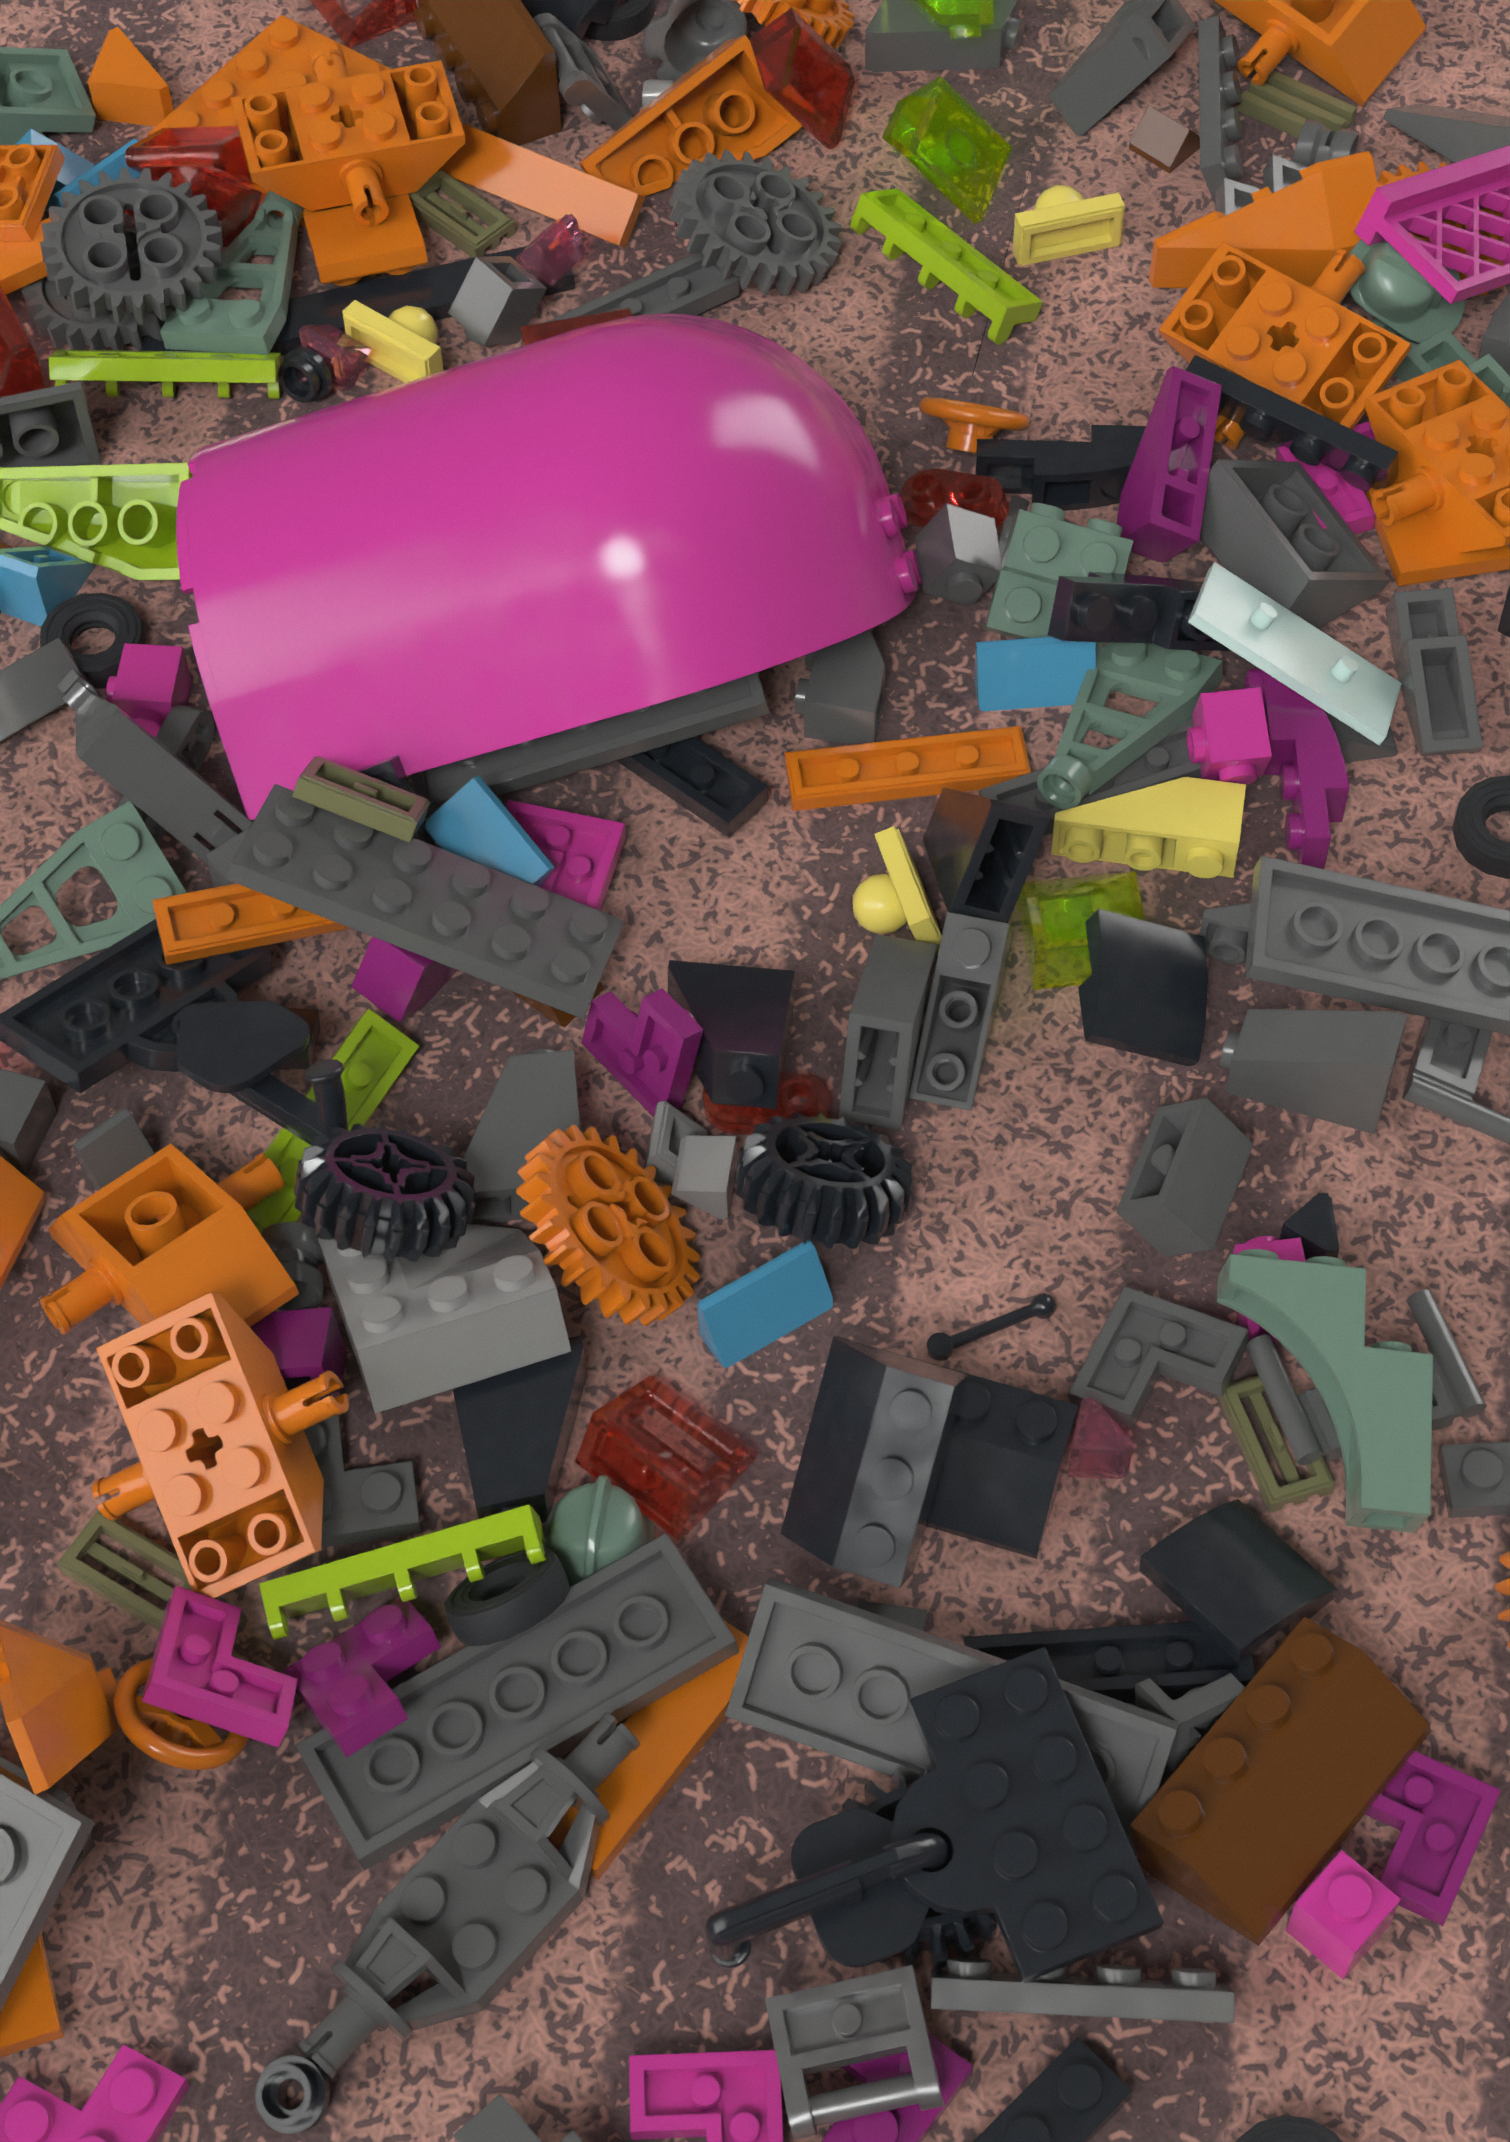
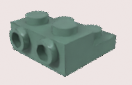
(41, 94)
(1035, 556)

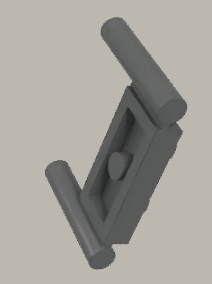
(1447, 1075)
(1307, 1417)

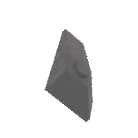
(1452, 131)

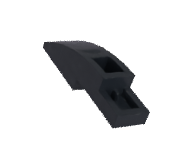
(1062, 471)
(1128, 611)

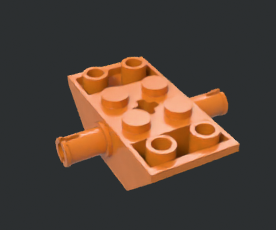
(1341, 41)
(350, 135)
(1285, 335)
(1450, 455)
(169, 1239)
(184, 1392)

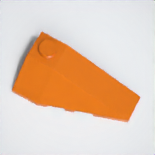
(705, 111)
(1284, 229)
(52, 1703)

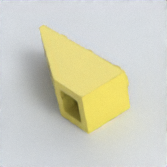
(1168, 826)

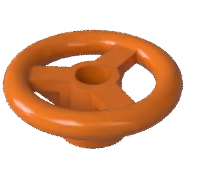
(971, 421)
(168, 1735)

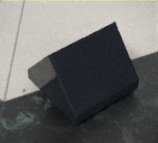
(1315, 1227)

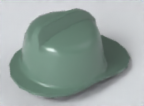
(1401, 295)
(595, 1528)

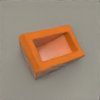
(126, 84)

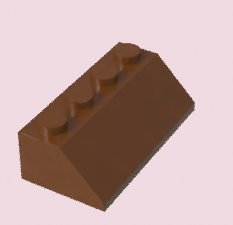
(497, 64)
(1278, 1781)

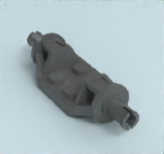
(476, 1900)

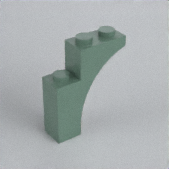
(1372, 1393)

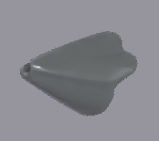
(691, 33)

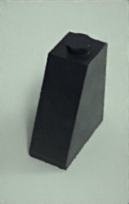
(982, 852)
(744, 1026)
(520, 1431)

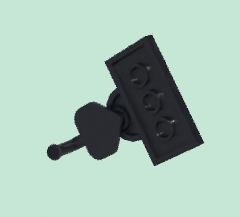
(174, 1020)
(1023, 1831)

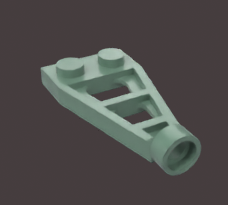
(243, 324)
(1134, 669)
(131, 867)

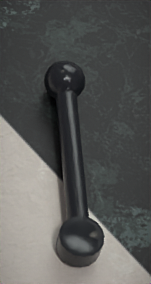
(941, 1346)

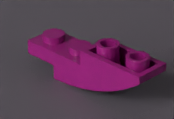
(1307, 765)

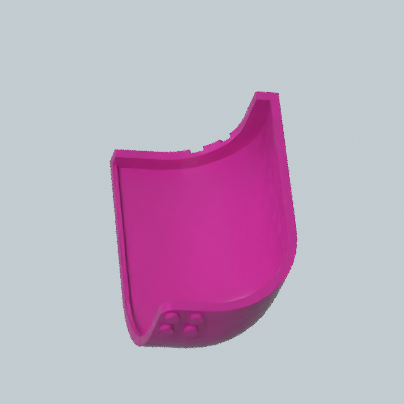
(530, 547)

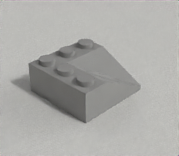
(446, 1316)

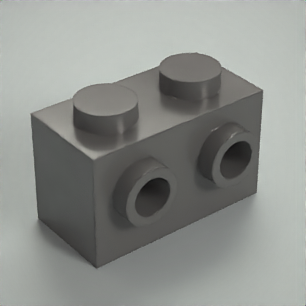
(1185, 1178)

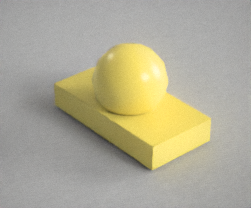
(1067, 225)
(399, 344)
(891, 900)

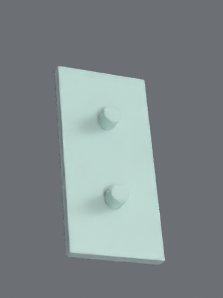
(1295, 653)

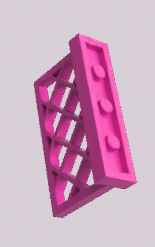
(1444, 194)

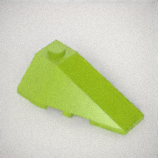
(99, 513)

